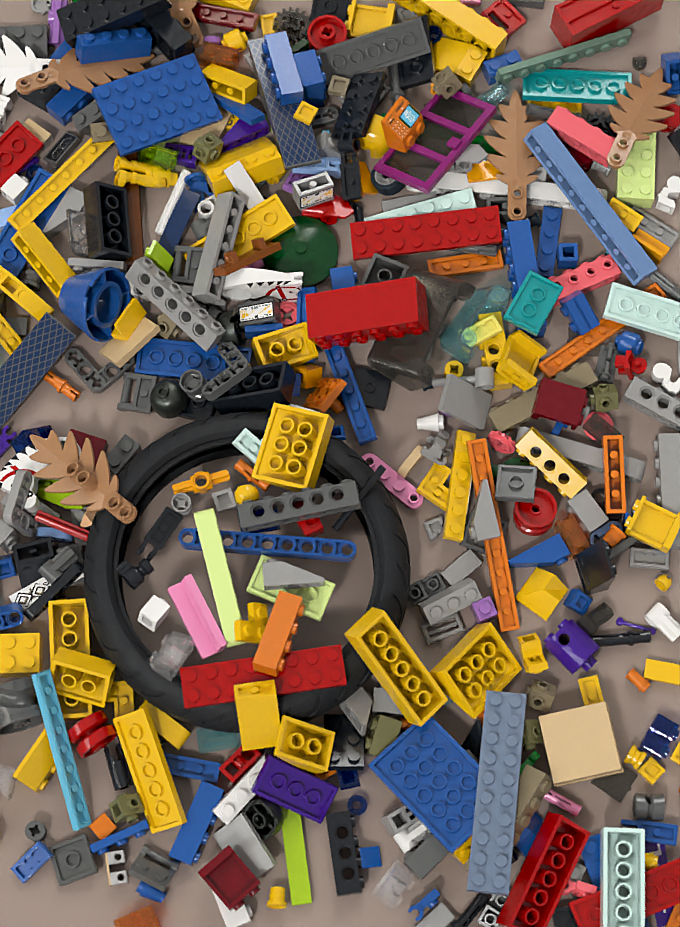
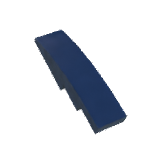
(179, 221)

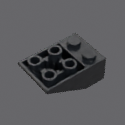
(31, 557)
(595, 568)

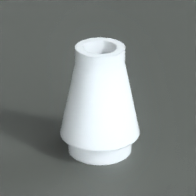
(432, 423)

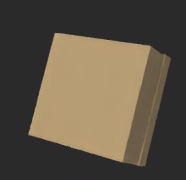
(580, 744)

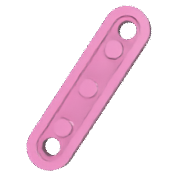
(396, 484)

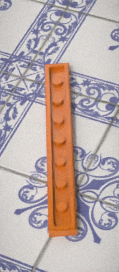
(585, 343)

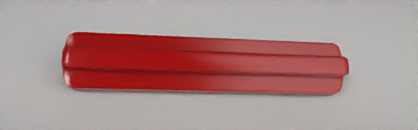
(62, 525)

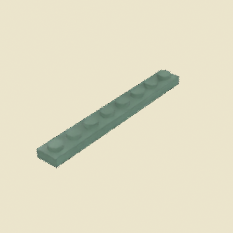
(559, 57)

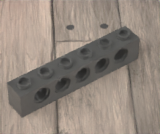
(309, 510)

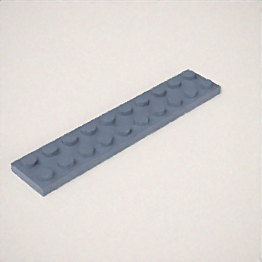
(497, 793)

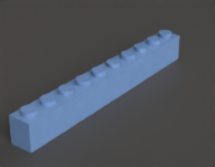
(590, 204)

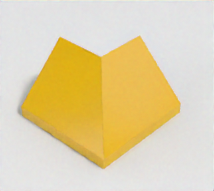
(542, 593)

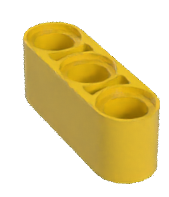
(167, 727)

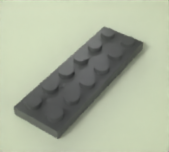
(374, 50)

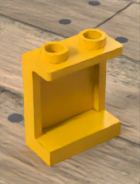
(368, 18)
(520, 360)
(653, 525)

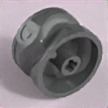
(18, 706)

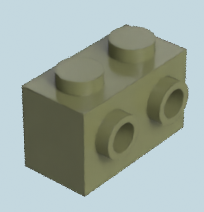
(382, 734)

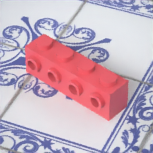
(581, 135)
(588, 276)

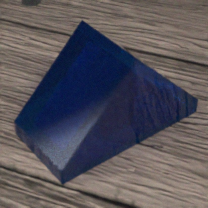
(348, 779)

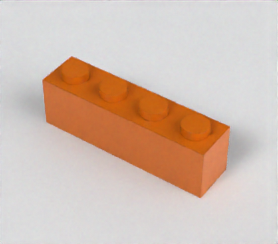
(613, 474)
(278, 634)

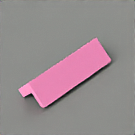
(197, 617)

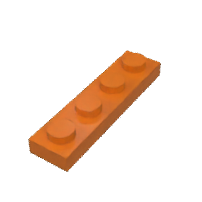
(465, 264)

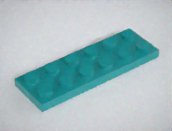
(575, 86)

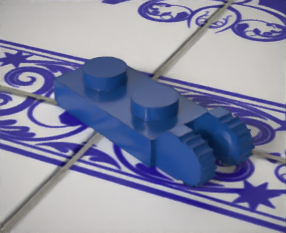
(655, 831)

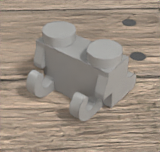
(438, 444)

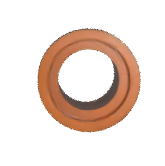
(613, 536)

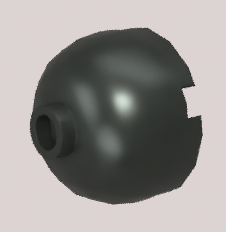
(230, 322)
(168, 399)
(265, 817)

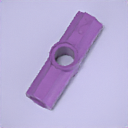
(55, 33)

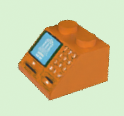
(402, 125)

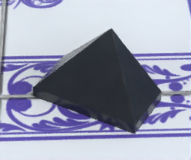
(474, 739)

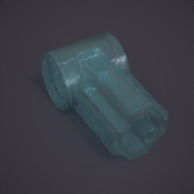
(495, 94)

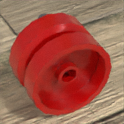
(326, 31)
(535, 517)
(92, 734)

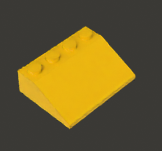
(257, 157)
(293, 447)
(476, 665)

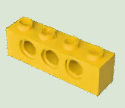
(490, 360)
(533, 438)

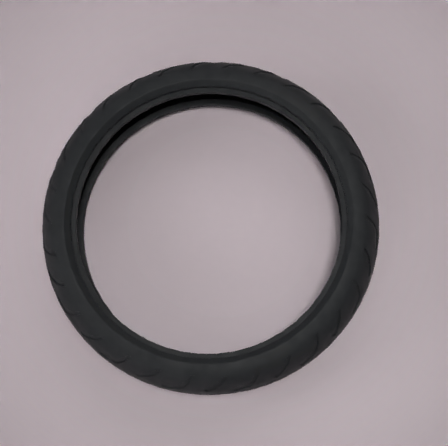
(144, 479)

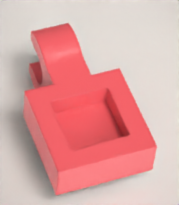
(579, 889)

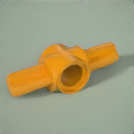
(212, 479)

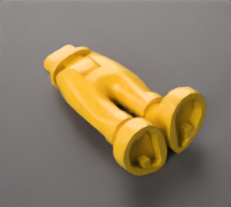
(152, 175)

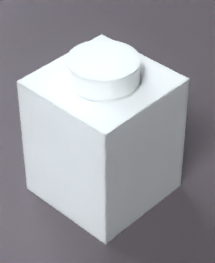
(14, 188)
(154, 613)

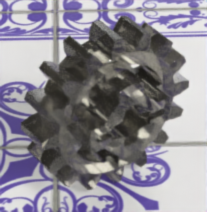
(292, 24)

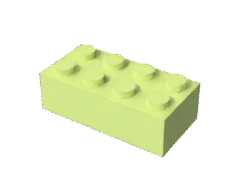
(637, 176)

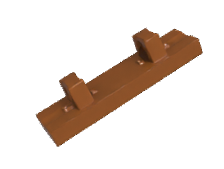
(234, 262)

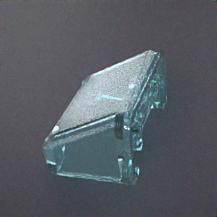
(458, 337)

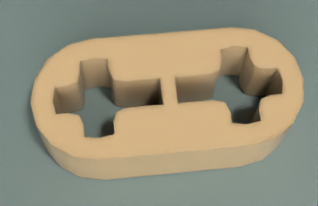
(411, 462)

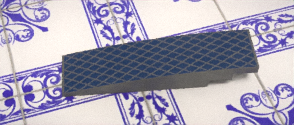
(293, 137)
(31, 362)

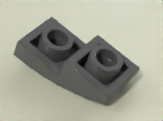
(426, 588)
(492, 910)

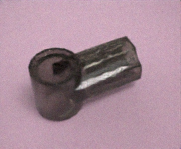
(591, 622)

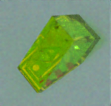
(159, 157)

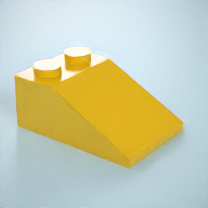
(461, 57)
(286, 344)
(304, 745)

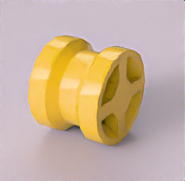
(454, 365)
(634, 757)

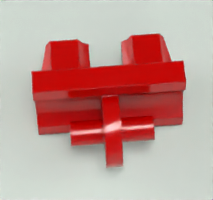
(628, 364)

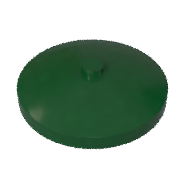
(306, 249)

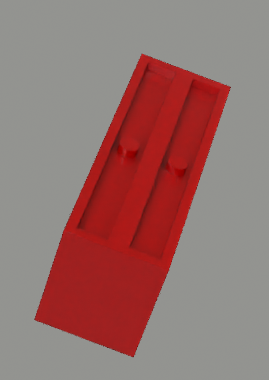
(589, 19)
(367, 313)

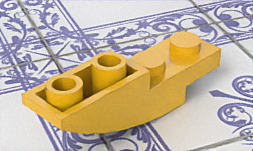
(23, 295)

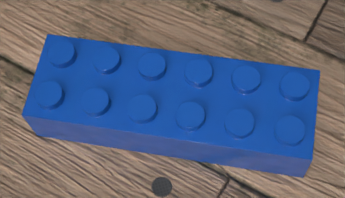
(520, 257)

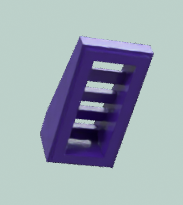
(184, 149)

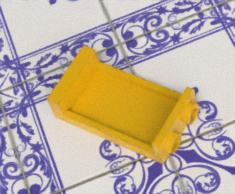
(257, 714)

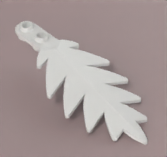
(17, 65)

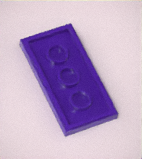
(294, 789)

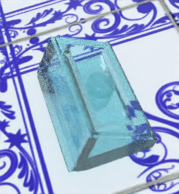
(213, 740)

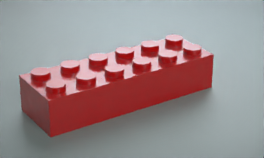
(544, 873)

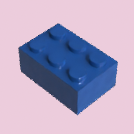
(311, 77)

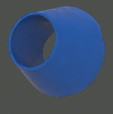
(95, 301)

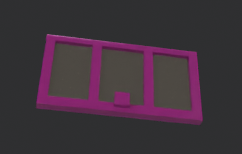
(447, 134)

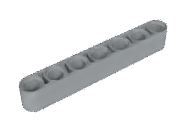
(587, 456)

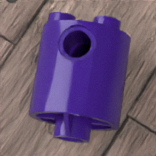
(577, 652)

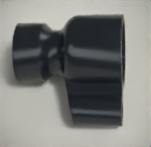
(134, 575)

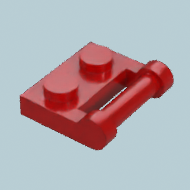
(506, 15)

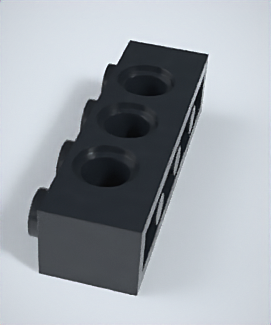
(334, 822)

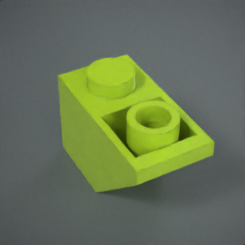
(160, 257)

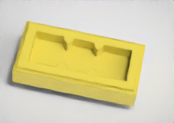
(486, 329)

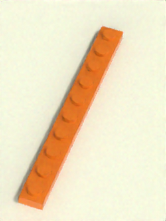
(494, 549)

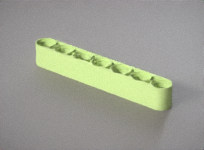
(218, 573)

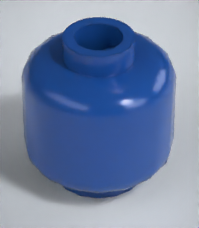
(629, 341)

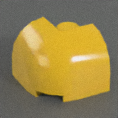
(375, 138)

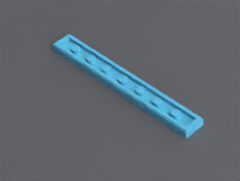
(61, 749)

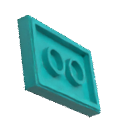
(533, 303)

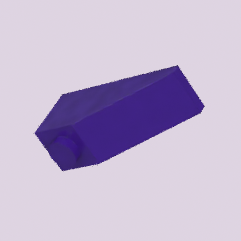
(244, 133)

